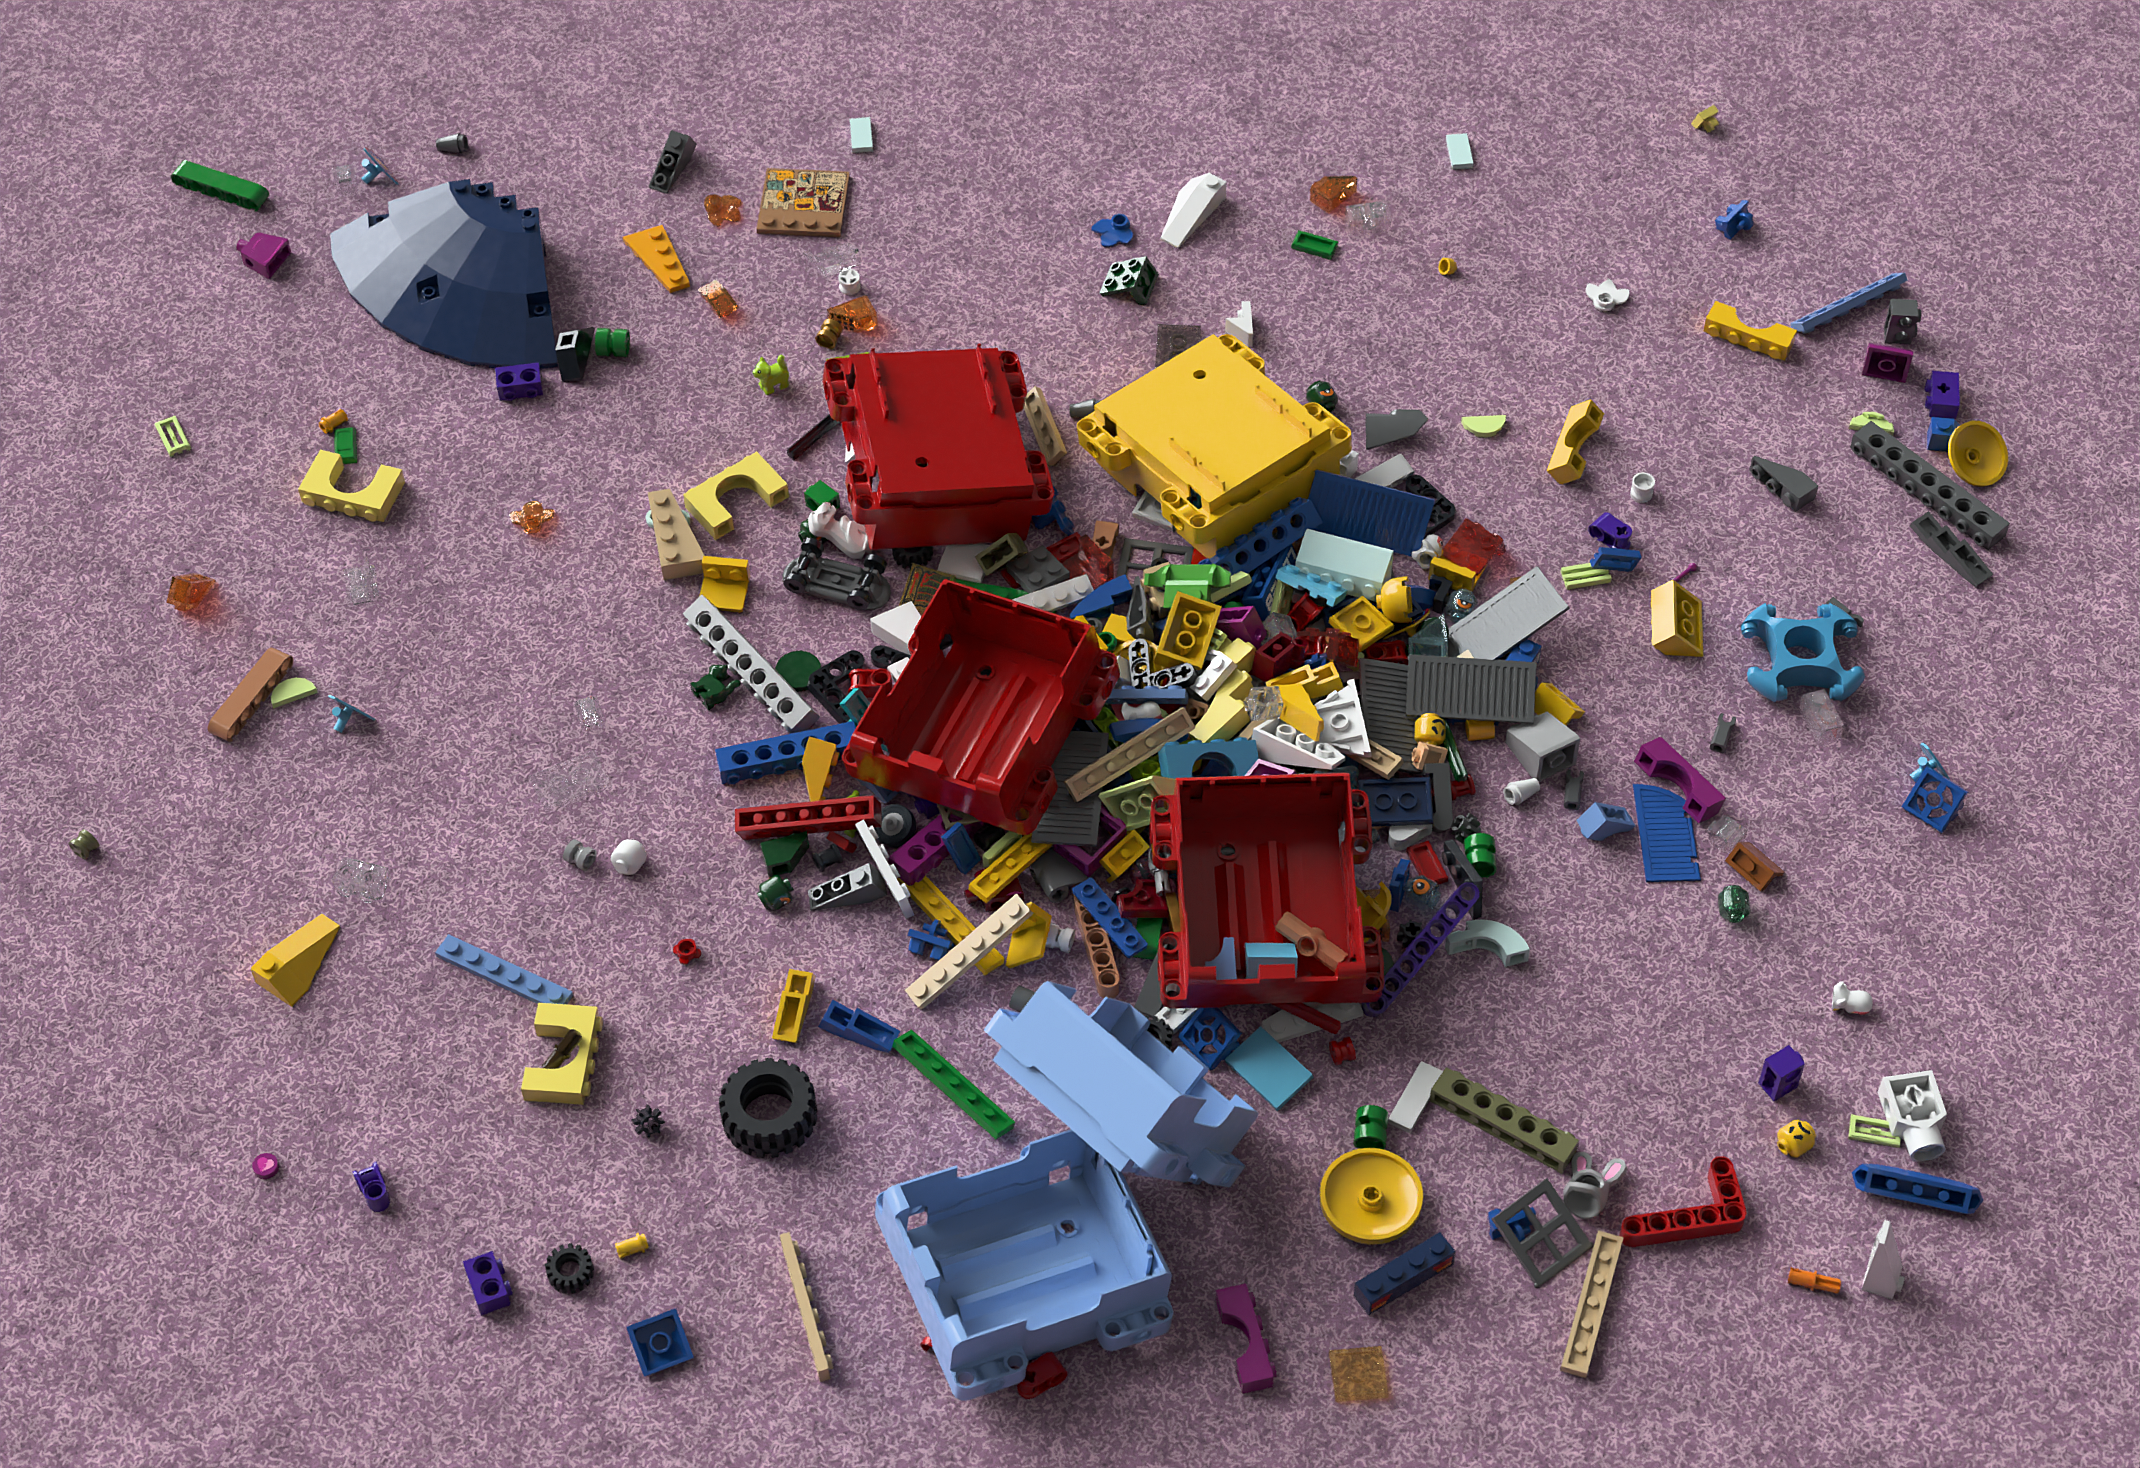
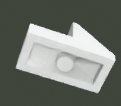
(1242, 325)

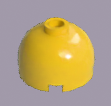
(1395, 600)

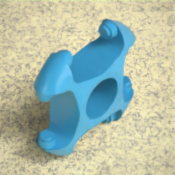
(1813, 634)

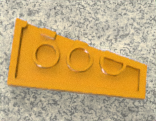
(658, 256)

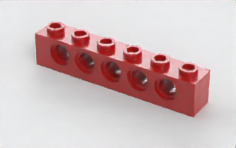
(807, 816)

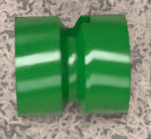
(612, 342)
(1481, 853)
(1371, 1127)

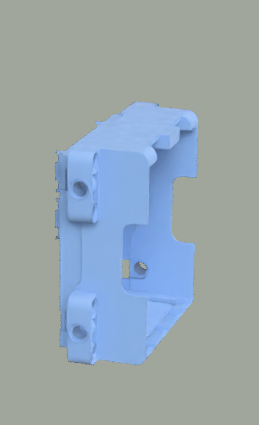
(1122, 1087)
(1006, 1279)

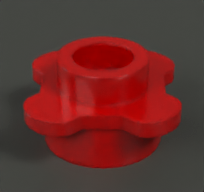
(682, 946)

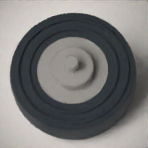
(897, 826)

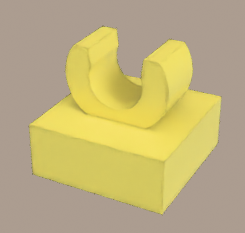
(1706, 119)

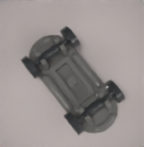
(837, 580)

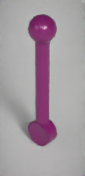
(1691, 567)

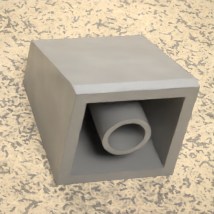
(1543, 746)

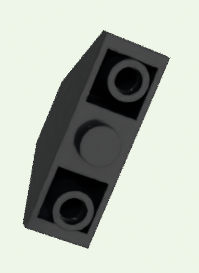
(573, 353)

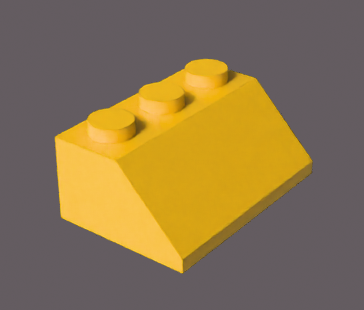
(1676, 621)
(1187, 632)

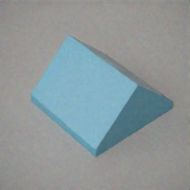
(1267, 954)

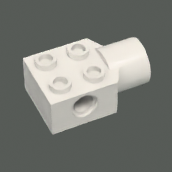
(1915, 1112)

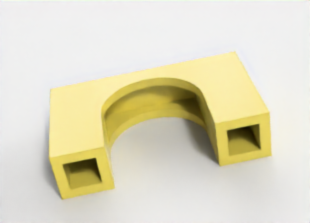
(749, 473)
(371, 503)
(569, 1082)

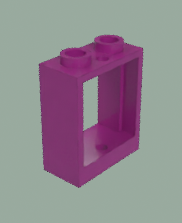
(1081, 859)

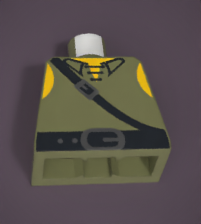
(1004, 550)

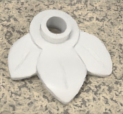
(1606, 295)

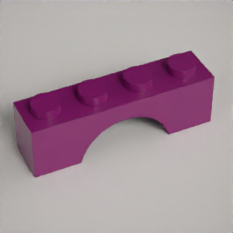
(1663, 761)
(1237, 1309)

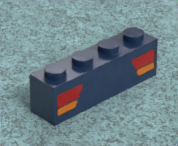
(1404, 1273)

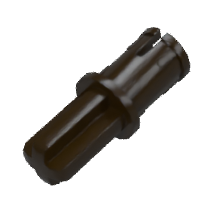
(562, 1050)

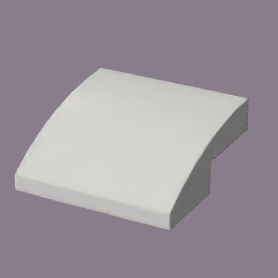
(961, 562)

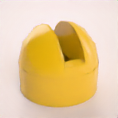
(1447, 266)

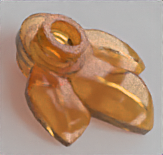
(724, 209)
(531, 516)

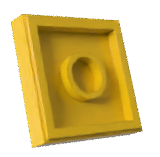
(1363, 622)

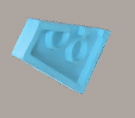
(1317, 588)

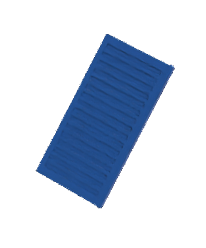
(1370, 512)

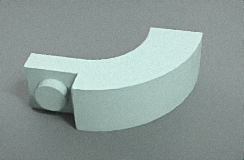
(1491, 936)

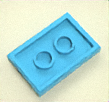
(1269, 1068)

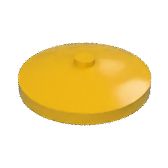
(1371, 1196)

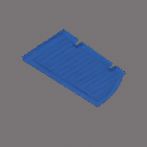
(1665, 835)

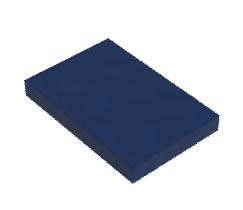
(1399, 801)

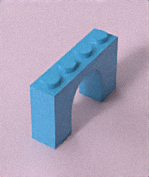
(1236, 756)

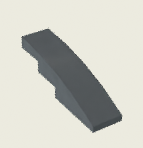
(1952, 551)

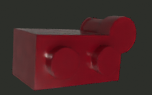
(1278, 656)

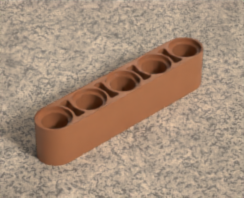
(249, 693)
(1098, 953)

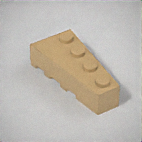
(675, 541)

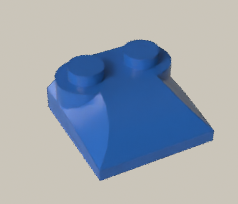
(659, 1342)

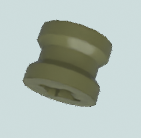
(84, 844)

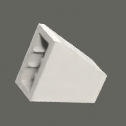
(896, 626)

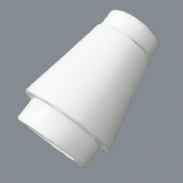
(1519, 791)

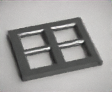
(1158, 549)
(1542, 1232)

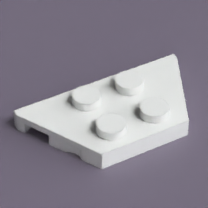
(1344, 722)

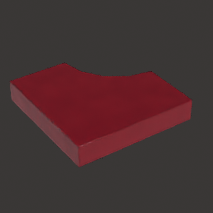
(1142, 902)

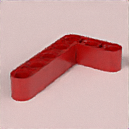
(1693, 1216)

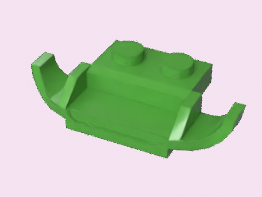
(1188, 579)

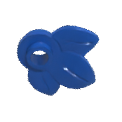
(1113, 230)

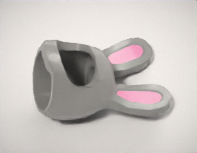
(1591, 1185)

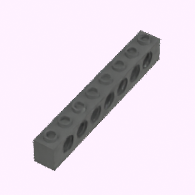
(1929, 485)

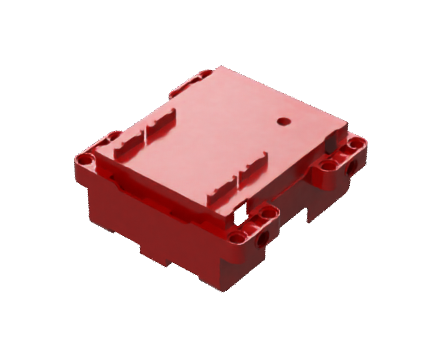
(957, 419)
(981, 737)
(1281, 863)

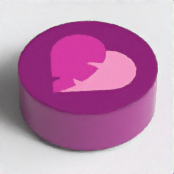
(265, 1166)

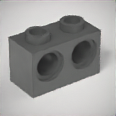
(1901, 321)

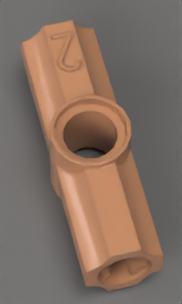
(1300, 933)

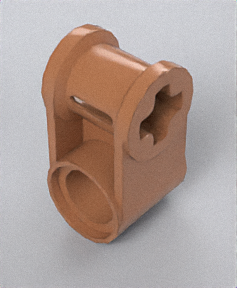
(1105, 536)

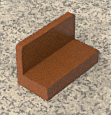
(1753, 865)

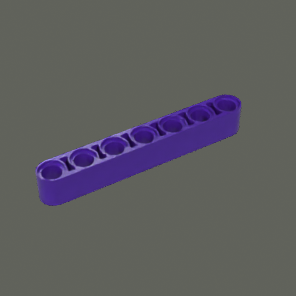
(1428, 941)

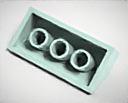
(1351, 563)

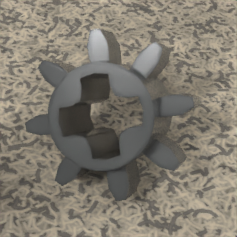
(1465, 826)

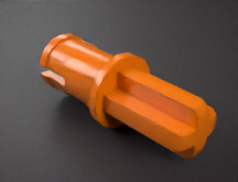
(1814, 1280)

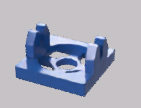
(1958, 793)
(1197, 1022)

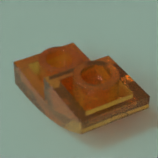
(718, 298)

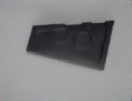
(1463, 872)

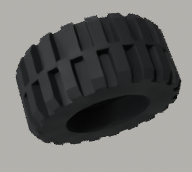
(775, 1134)

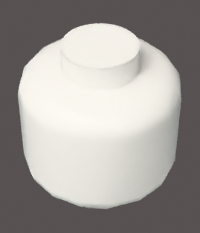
(628, 857)

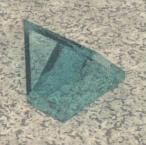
(1430, 640)

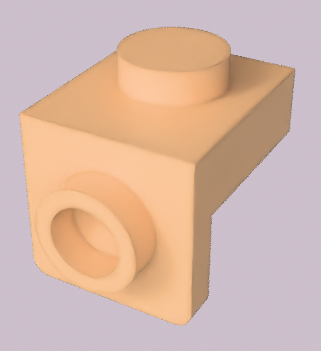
(1427, 753)

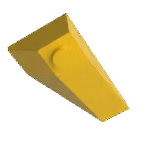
(292, 963)

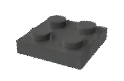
(1037, 570)

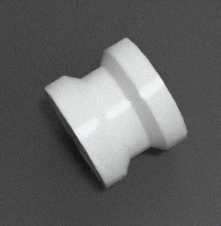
(849, 281)

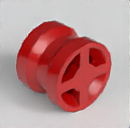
(1342, 1050)

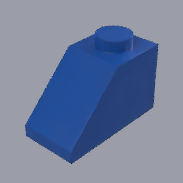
(1940, 432)

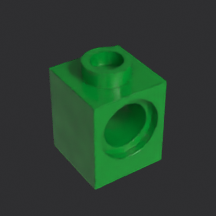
(820, 493)

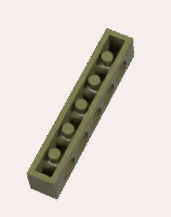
(1511, 1131)

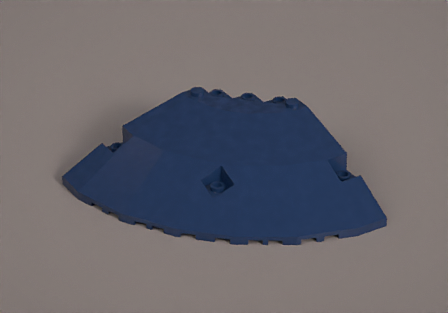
(454, 274)

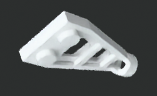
(1214, 674)

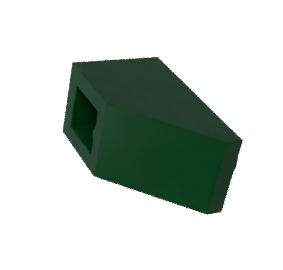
(784, 853)

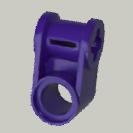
(1609, 530)
(372, 1184)

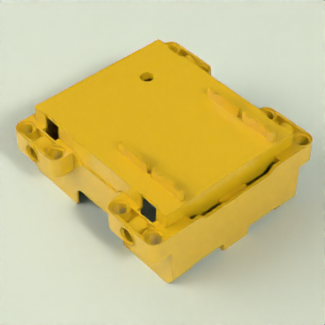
(1222, 431)

